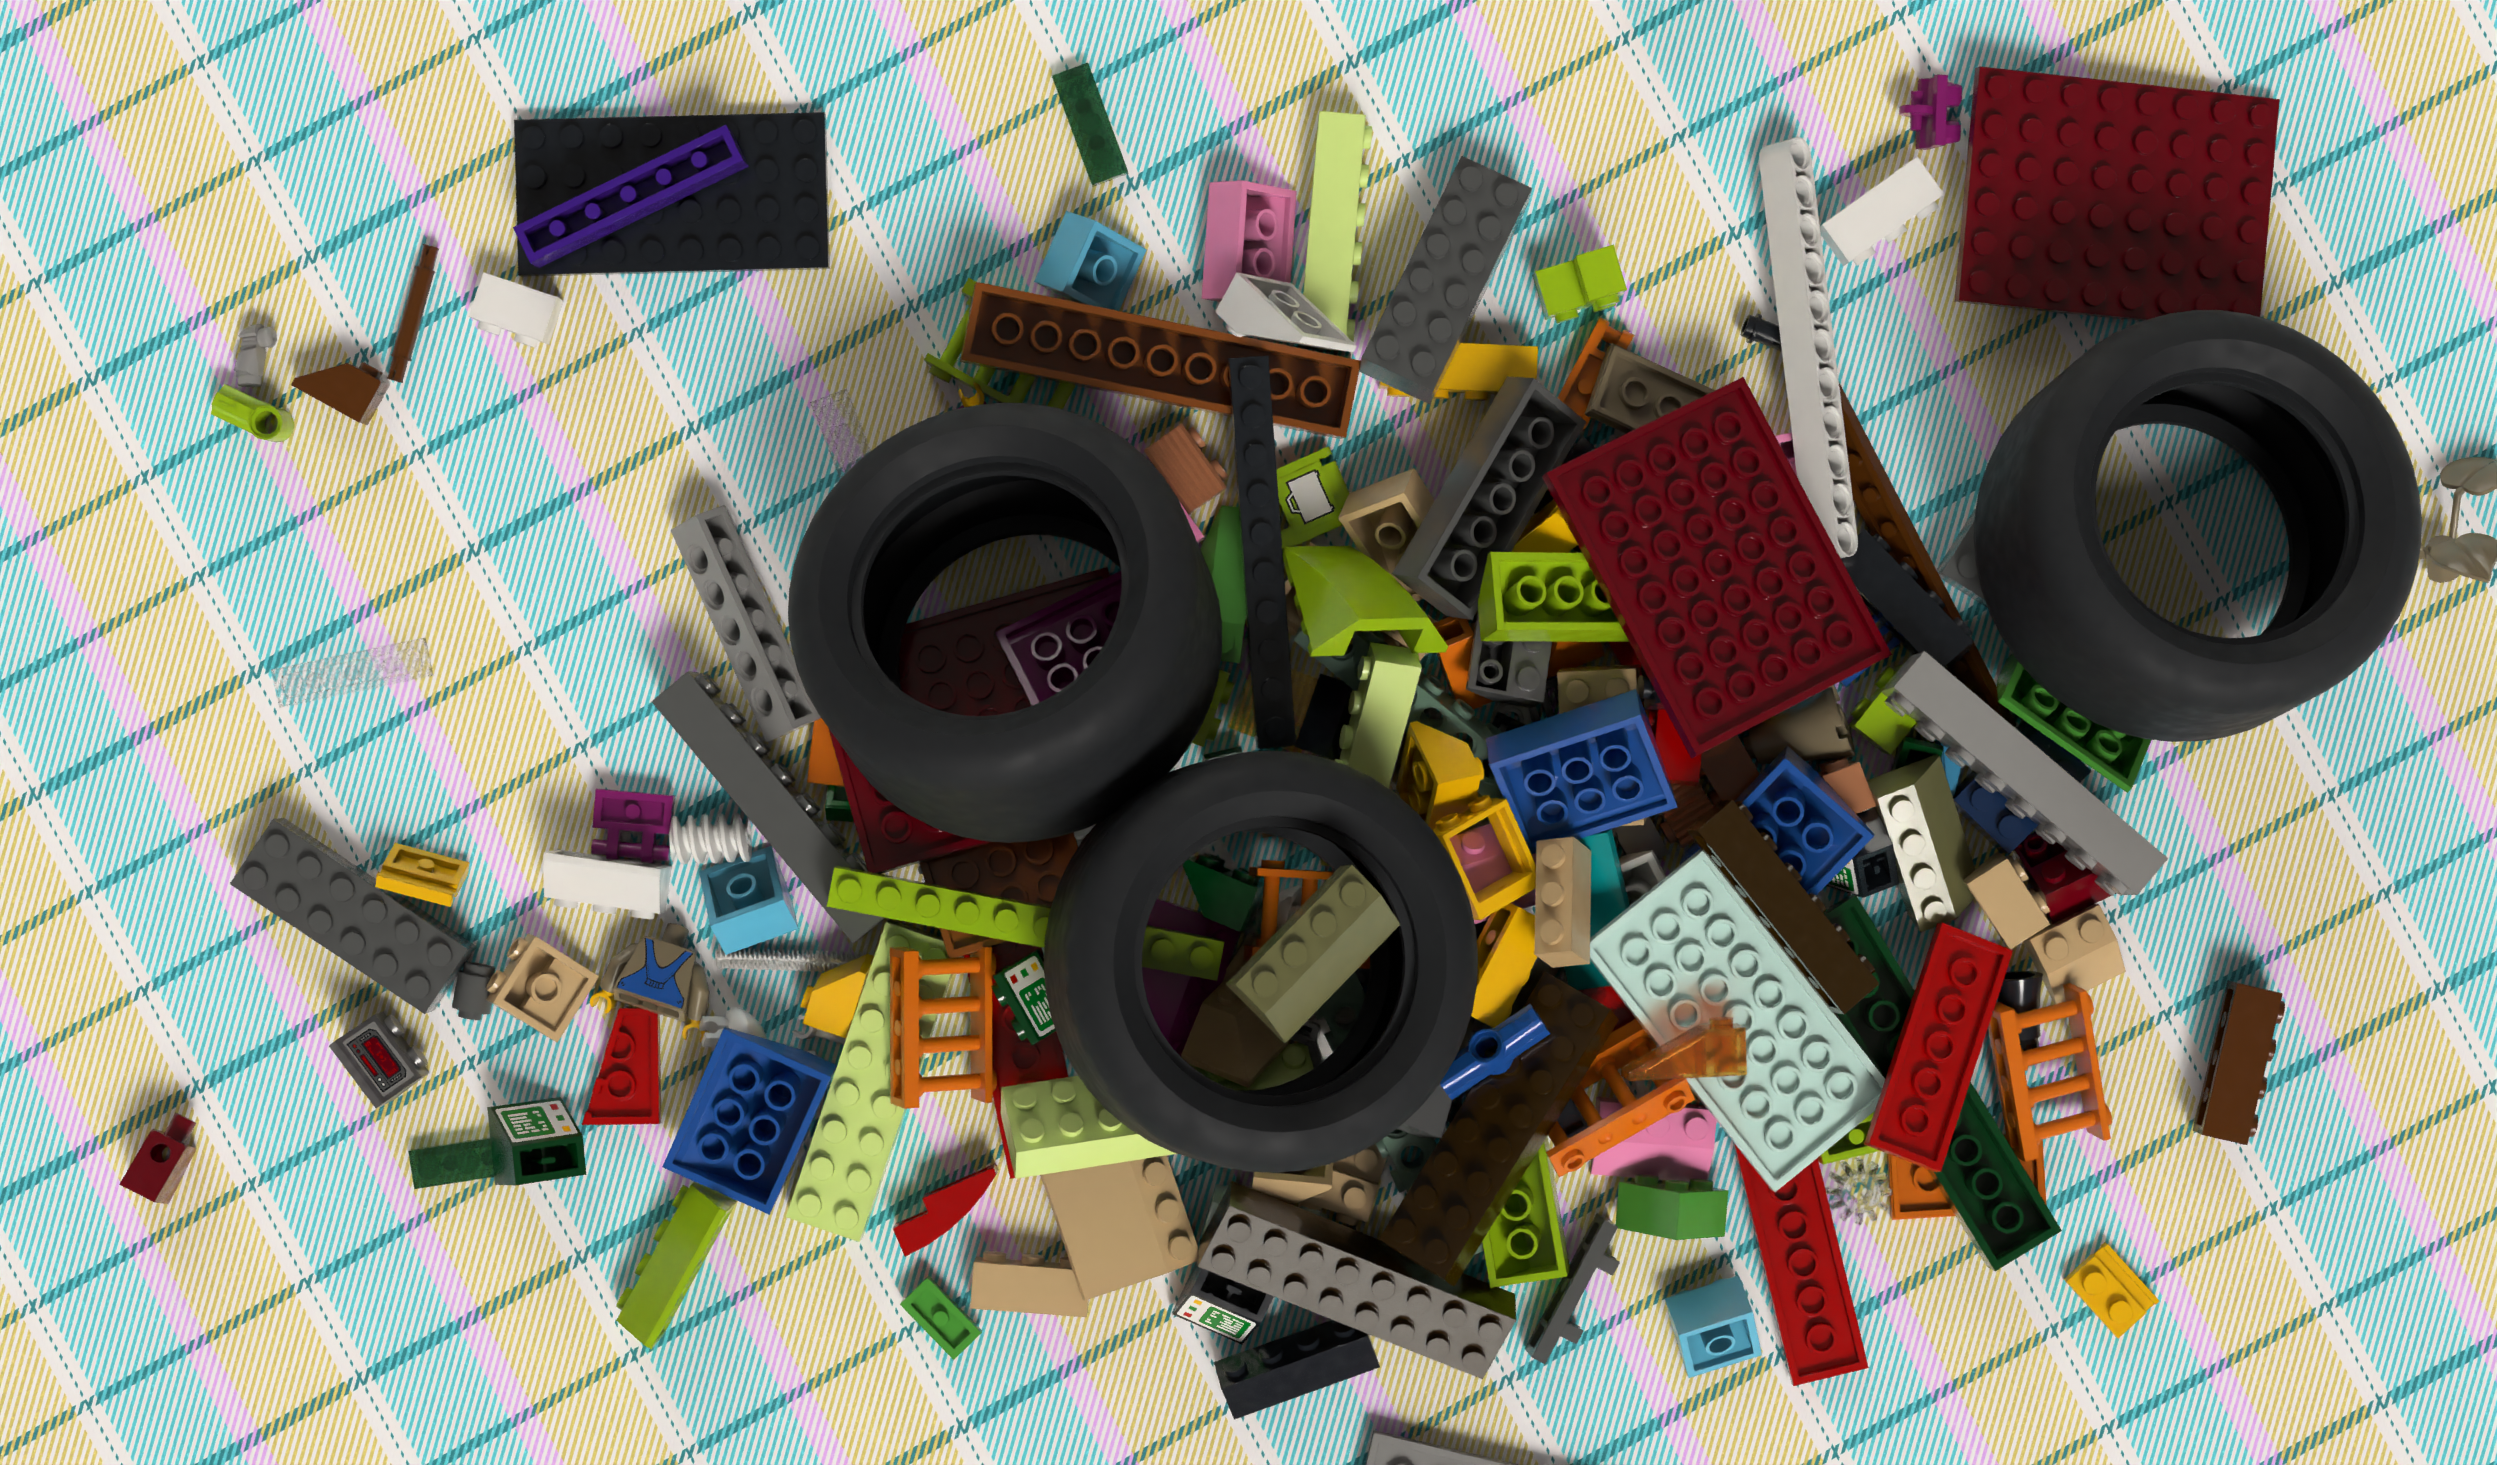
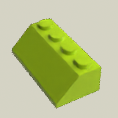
(1544, 600)
(1529, 1232)
(674, 1263)

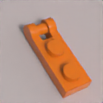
(1584, 373)

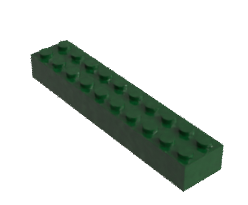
(1980, 1169)

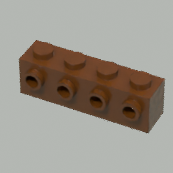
(2238, 1063)

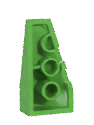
(1224, 560)

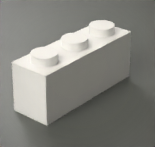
(1881, 213)

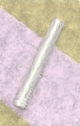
(783, 960)

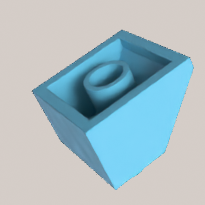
(1090, 263)
(748, 901)
(1713, 1326)

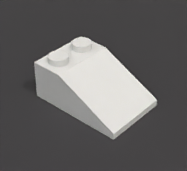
(1279, 313)

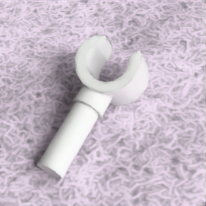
(812, 1032)

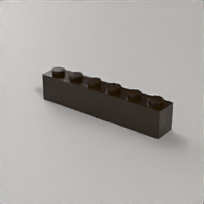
(1783, 906)

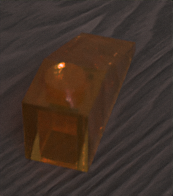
(1700, 1052)

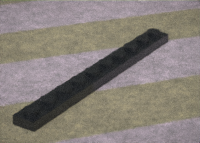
(1262, 551)

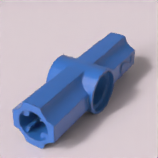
(1512, 1039)

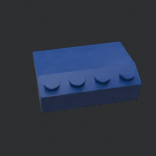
(1582, 770)
(1804, 820)
(749, 1117)

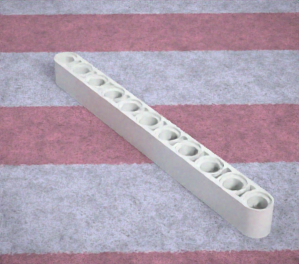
(1807, 337)

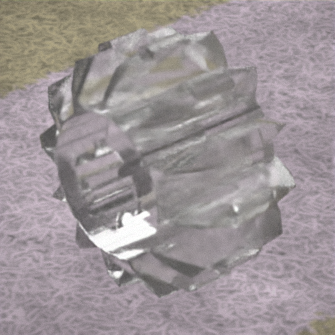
(1867, 1178)

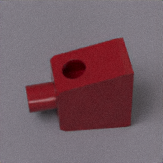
(152, 1175)

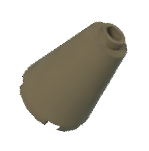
(1811, 729)

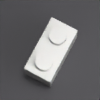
(515, 309)

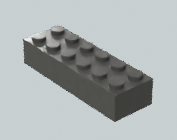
(1445, 280)
(1489, 495)
(351, 916)

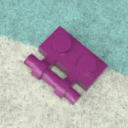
(632, 812)

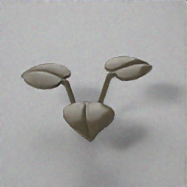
(2471, 553)

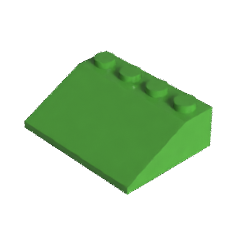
(2101, 748)

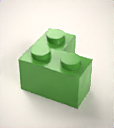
(1672, 1208)

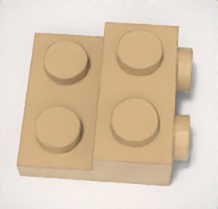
(540, 986)
(1353, 1187)

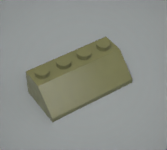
(1926, 841)
(1314, 952)

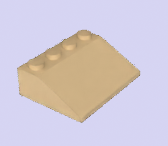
(1121, 1223)

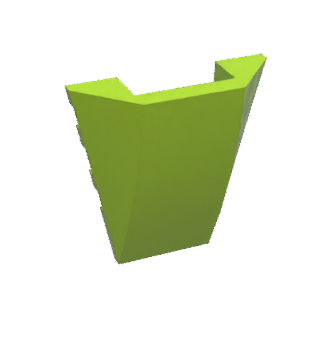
(1351, 593)

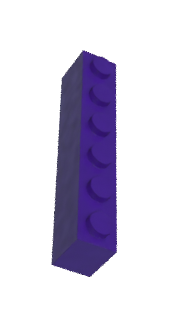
(630, 196)

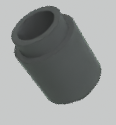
(471, 990)

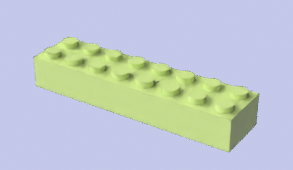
(857, 1117)
(1065, 1128)

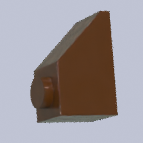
(346, 389)

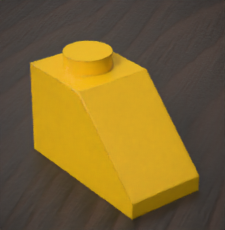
(836, 996)

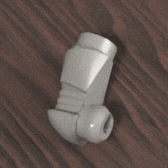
(251, 359)

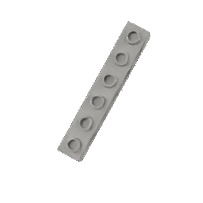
(745, 622)

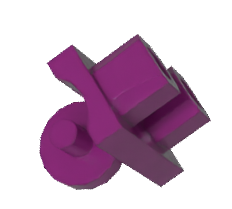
(1929, 112)

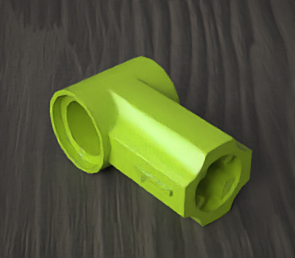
(251, 414)

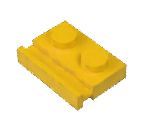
(422, 874)
(2111, 1290)

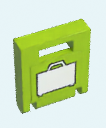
(1310, 497)

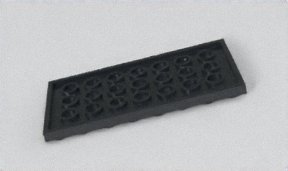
(749, 221)

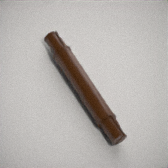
(413, 313)

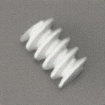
(710, 839)

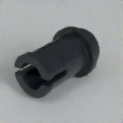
(1761, 331)

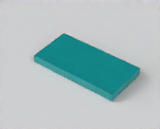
(1607, 902)

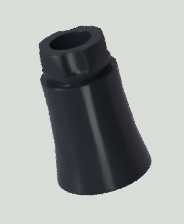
(2022, 993)

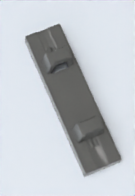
(1556, 1316)

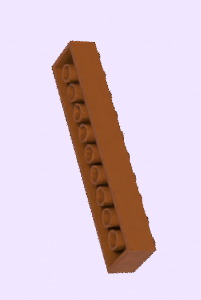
(1151, 358)

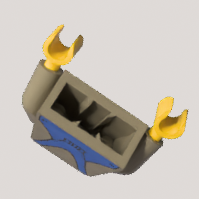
(658, 979)

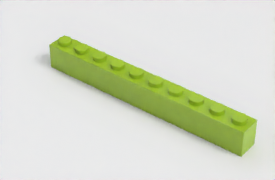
(1002, 918)

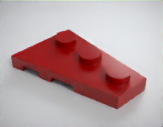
(630, 1072)

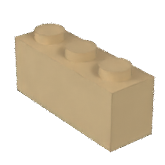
(1563, 902)
(1026, 1285)

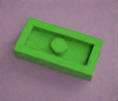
(941, 1317)

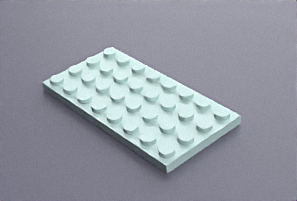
(1702, 954)

